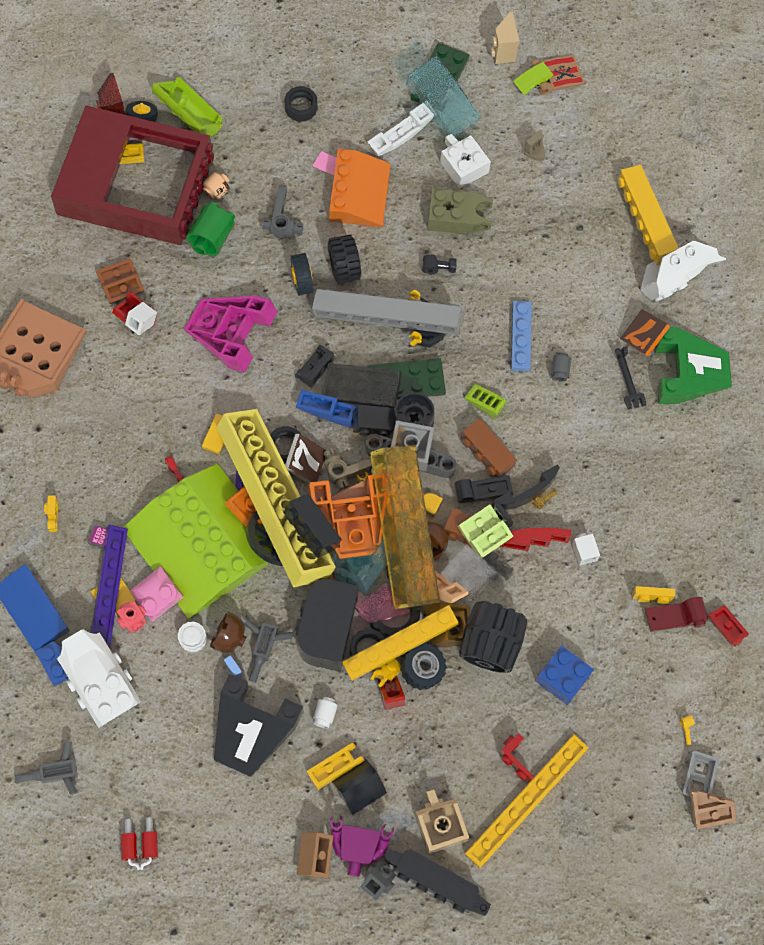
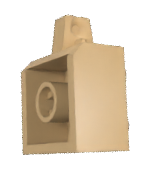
(445, 812)

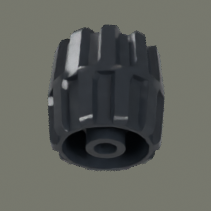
(493, 637)

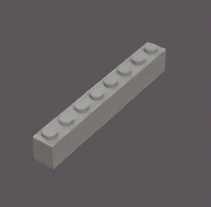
(388, 311)

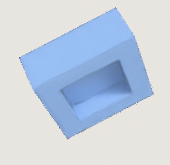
(233, 667)

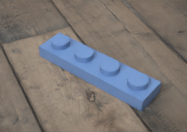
(521, 336)

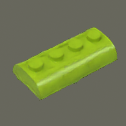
(188, 106)

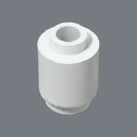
(325, 712)

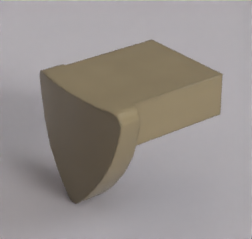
(534, 147)

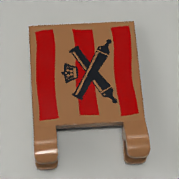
(565, 74)

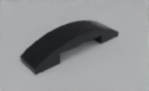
(546, 479)

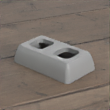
(708, 779)

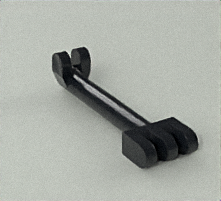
(633, 396)

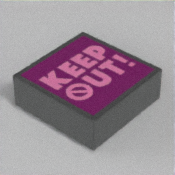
(97, 536)

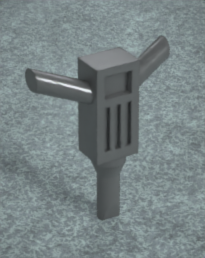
(264, 644)
(55, 771)

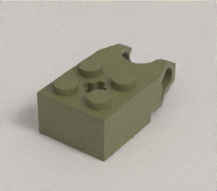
(457, 211)

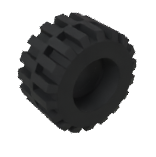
(344, 259)

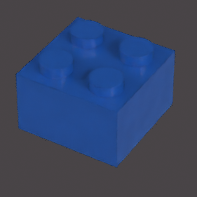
(564, 675)

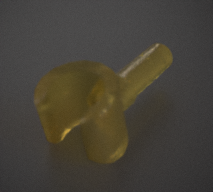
(539, 501)

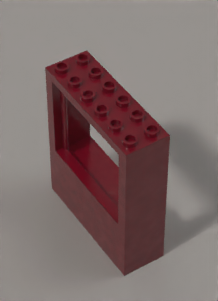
(94, 163)

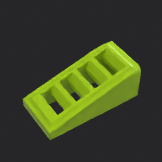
(493, 412)

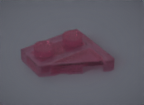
(379, 606)

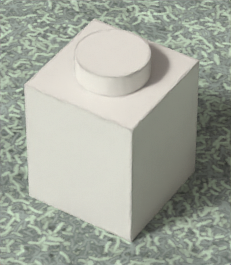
(141, 318)
(585, 549)

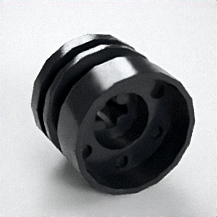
(415, 409)

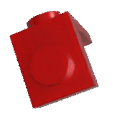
(511, 744)

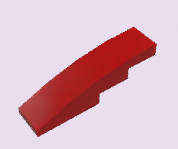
(536, 536)

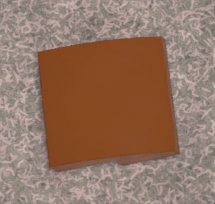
(119, 280)

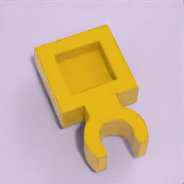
(51, 510)
(387, 671)

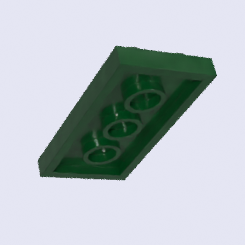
(452, 59)
(418, 376)

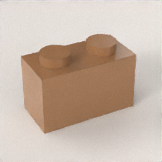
(315, 855)

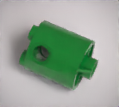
(210, 230)

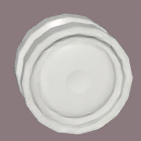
(192, 637)

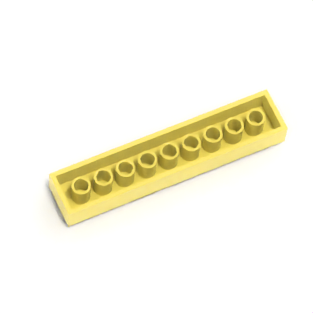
(270, 492)

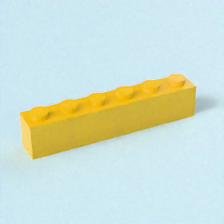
(647, 213)

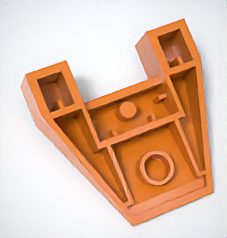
(353, 518)

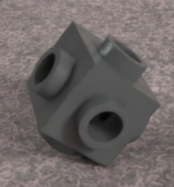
(378, 880)

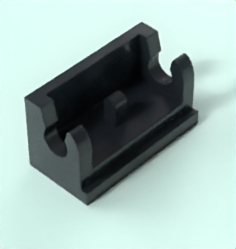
(315, 366)

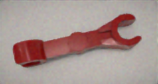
(172, 466)

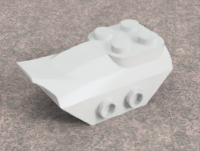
(677, 269)
(97, 677)

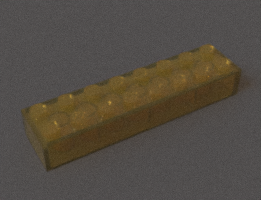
(405, 526)

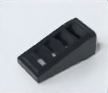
(503, 515)

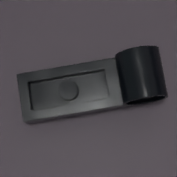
(481, 490)

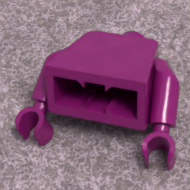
(358, 845)

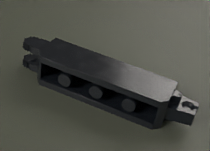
(437, 880)

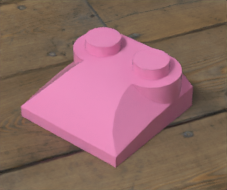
(156, 594)

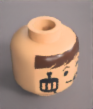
(216, 185)

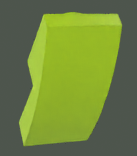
(532, 77)

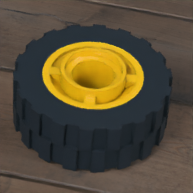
(301, 274)

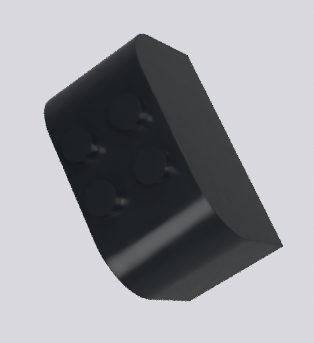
(326, 623)

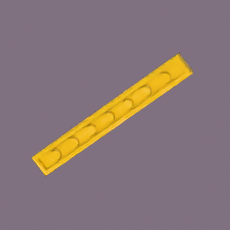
(526, 801)

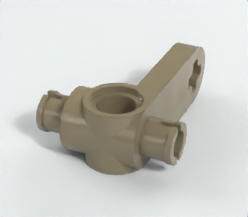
(336, 461)

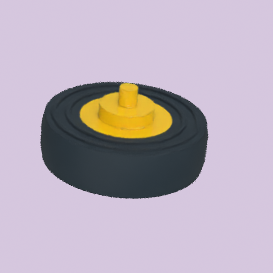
(142, 110)

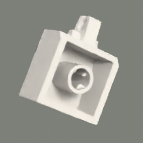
(464, 160)

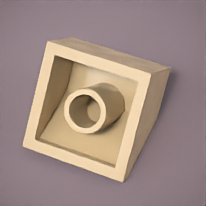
(505, 41)

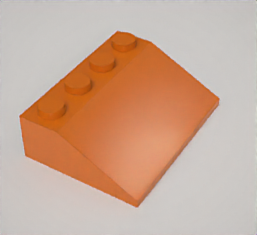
(359, 189)

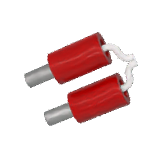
(129, 844)

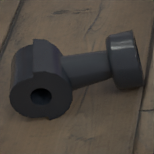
(431, 264)

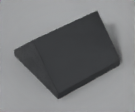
(360, 787)

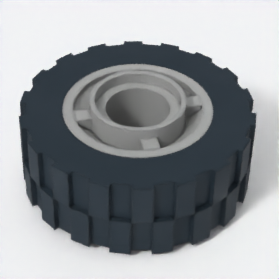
(415, 674)

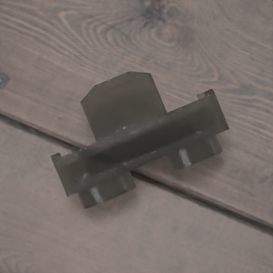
(503, 569)

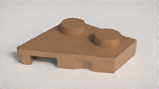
(711, 809)

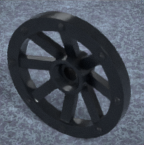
(257, 546)

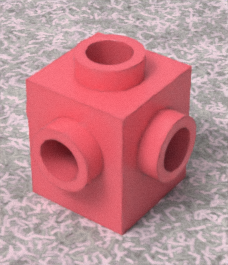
(132, 623)

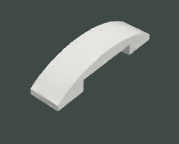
(401, 132)

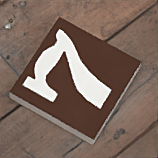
(305, 459)

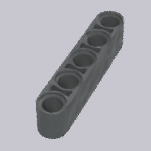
(438, 458)

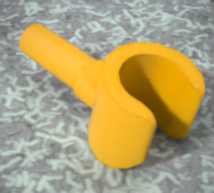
(685, 723)

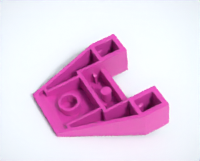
(225, 323)

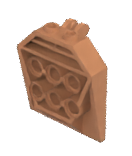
(28, 378)

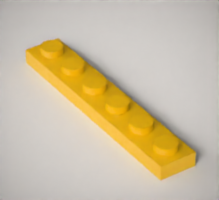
(400, 643)

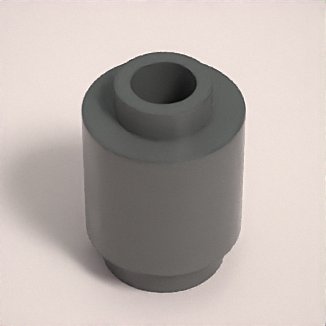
(560, 367)

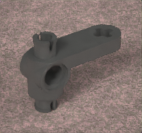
(279, 218)

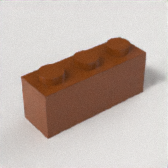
(488, 449)

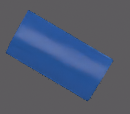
(31, 608)

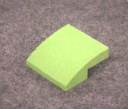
(485, 531)

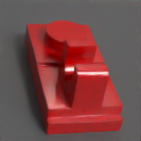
(728, 625)

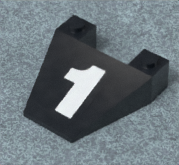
(248, 734)

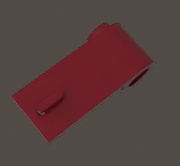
(678, 615)

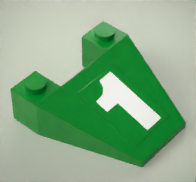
(699, 367)

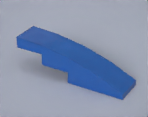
(326, 408)

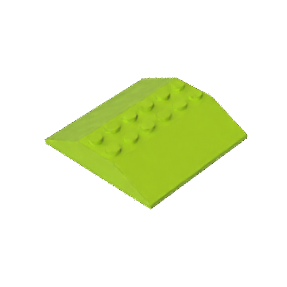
(196, 539)

